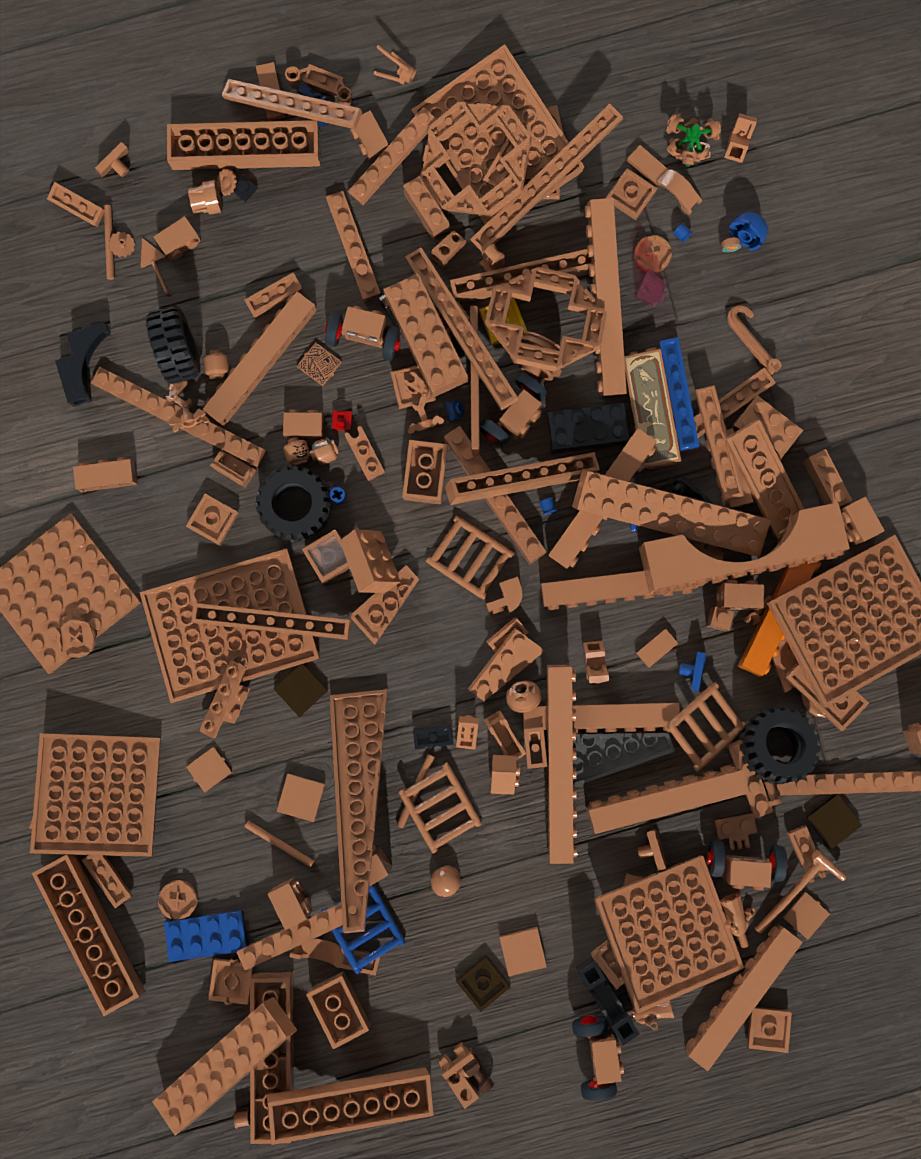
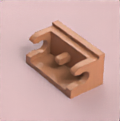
(233, 468)
(607, 962)

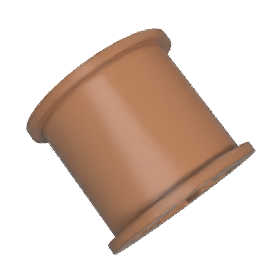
(242, 1118)

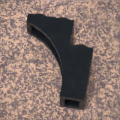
(74, 368)

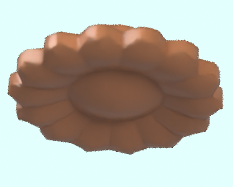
(226, 182)
(121, 244)

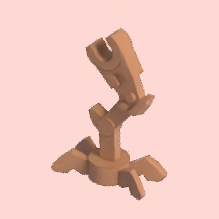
(419, 386)
(187, 419)

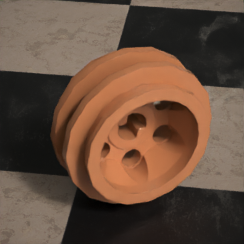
(538, 340)

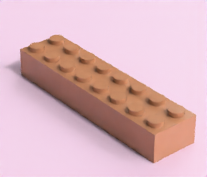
(243, 145)
(667, 799)
(88, 933)
(224, 1065)
(277, 1070)
(349, 1105)

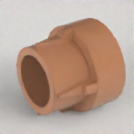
(206, 198)

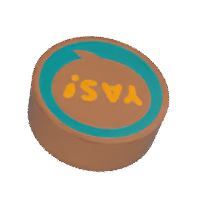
(731, 244)

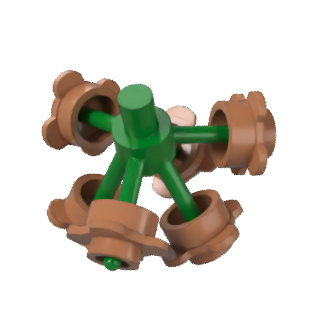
(693, 131)

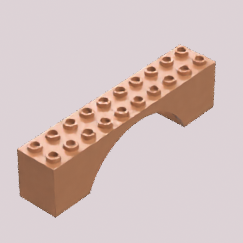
(808, 537)

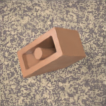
(535, 747)

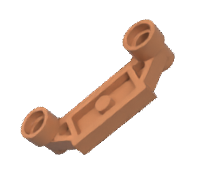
(320, 80)

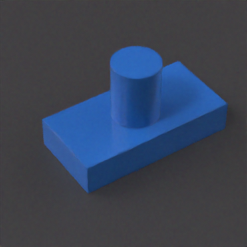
(695, 671)

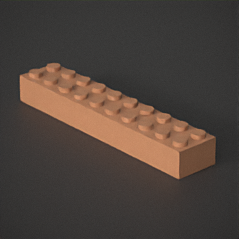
(670, 513)

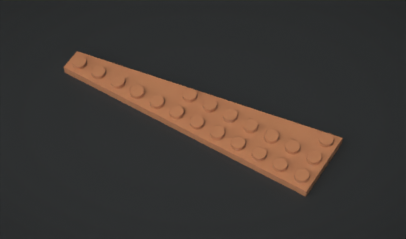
(357, 757)

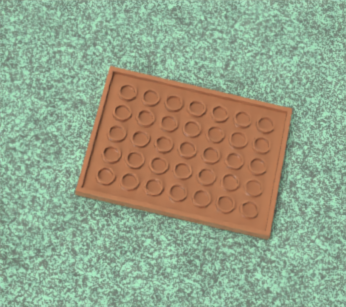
(496, 82)
(853, 620)
(197, 655)

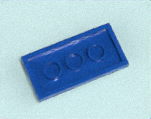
(205, 935)

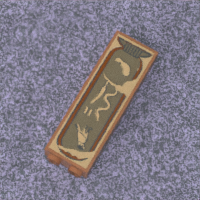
(652, 405)

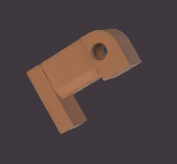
(500, 729)

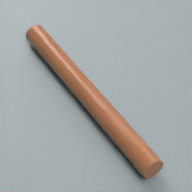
(108, 233)
(422, 775)
(279, 843)

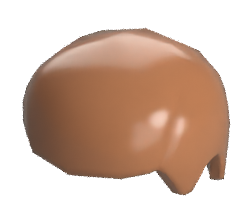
(445, 881)

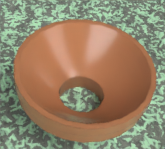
(523, 701)

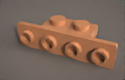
(227, 700)

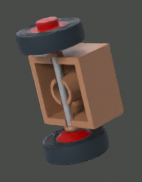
(363, 328)
(519, 415)
(745, 870)
(604, 1056)

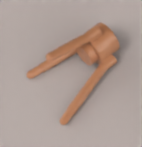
(405, 71)

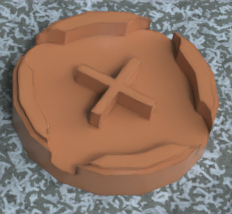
(652, 253)
(76, 638)
(178, 899)

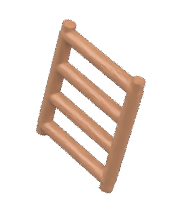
(449, 571)
(686, 714)
(415, 810)

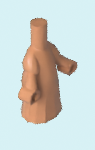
(735, 916)
(660, 1011)

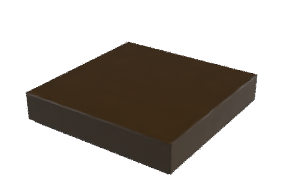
(300, 690)
(834, 821)
(483, 983)

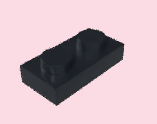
(433, 737)

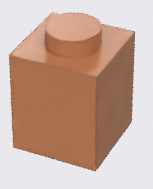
(720, 618)

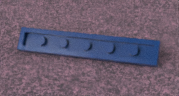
(679, 394)

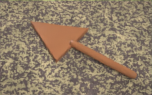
(149, 256)

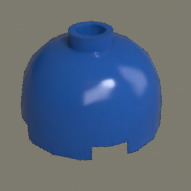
(750, 229)

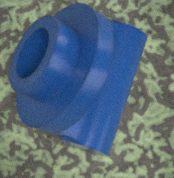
(454, 410)

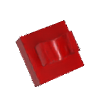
(342, 421)

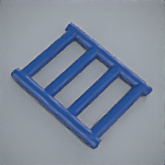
(388, 922)

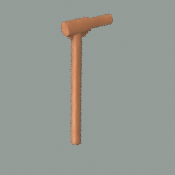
(820, 862)

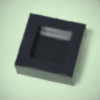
(244, 188)

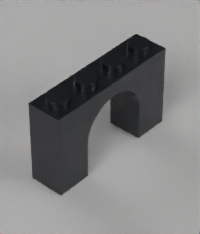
(607, 1001)

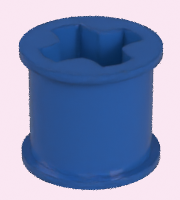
(682, 233)
(332, 495)
(547, 506)

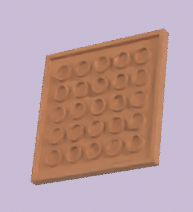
(59, 581)
(95, 795)
(668, 933)

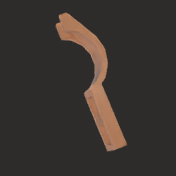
(668, 178)
(332, 953)

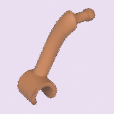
(755, 615)

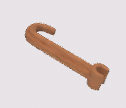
(770, 364)

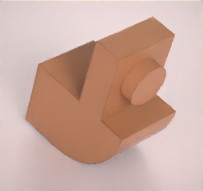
(740, 138)
(511, 598)
(595, 662)

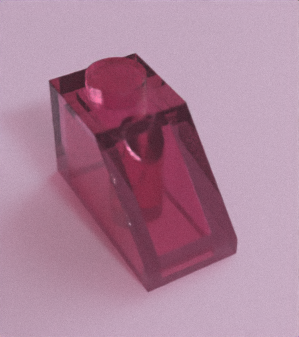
(651, 289)

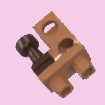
(460, 1070)

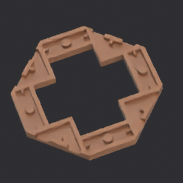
(515, 161)
(570, 348)

